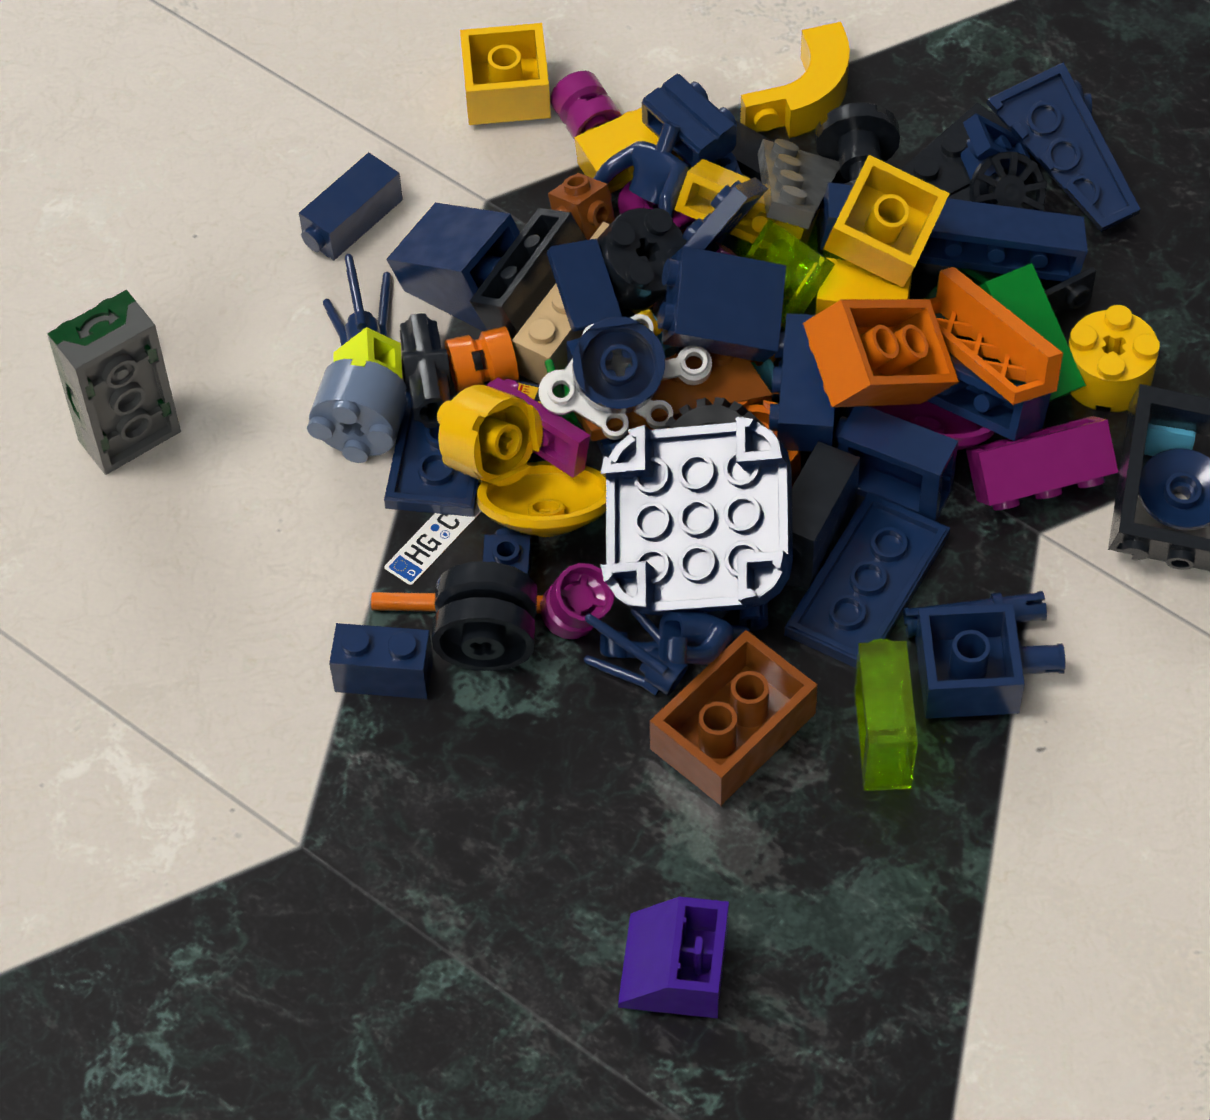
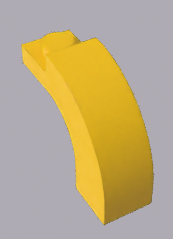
(810, 97)

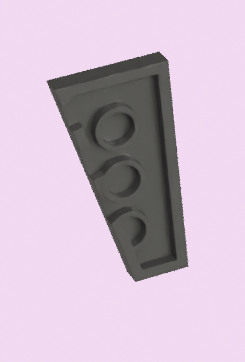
(794, 181)

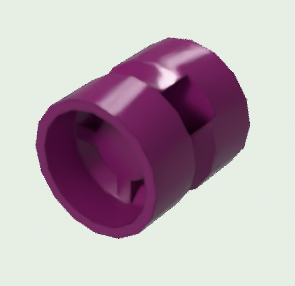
(582, 102)
(573, 596)

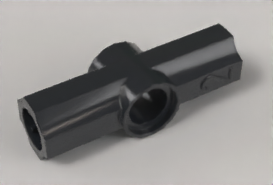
(424, 368)

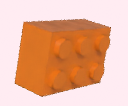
(880, 352)

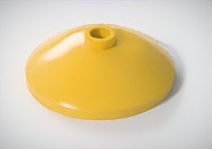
(545, 500)

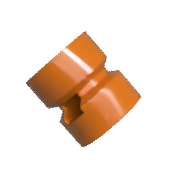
(496, 356)

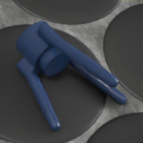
(360, 319)
(658, 674)

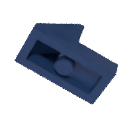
(988, 139)

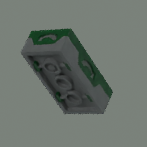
(115, 381)

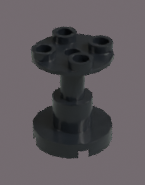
(855, 133)

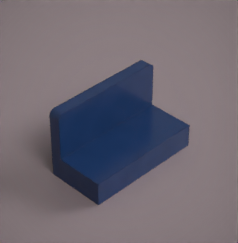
(583, 283)

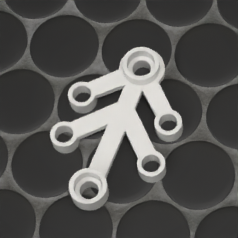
(575, 402)

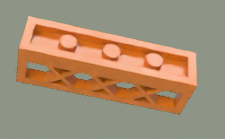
(996, 335)

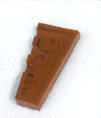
(729, 379)

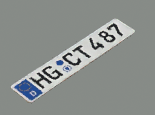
(427, 545)

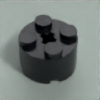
(636, 252)

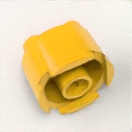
(1113, 356)
(489, 434)

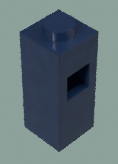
(350, 206)

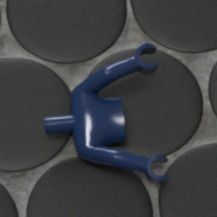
(656, 172)
(683, 638)

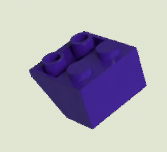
(676, 957)

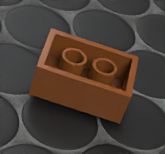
(733, 717)

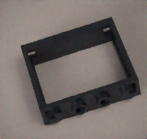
(1142, 541)

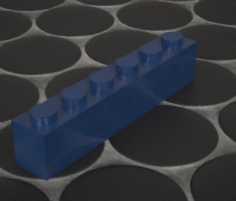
(989, 237)

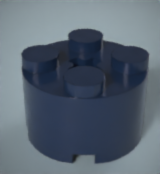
(636, 346)

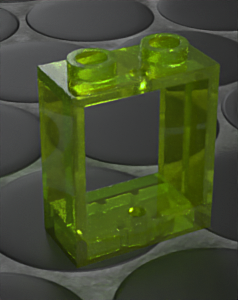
(885, 715)

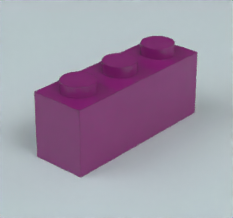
(1042, 462)

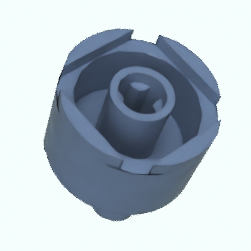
(358, 409)

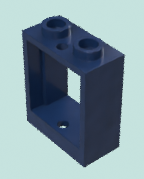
(899, 459)

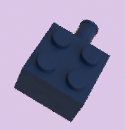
(975, 662)

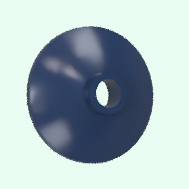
(1173, 473)

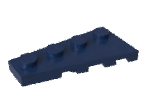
(1063, 137)

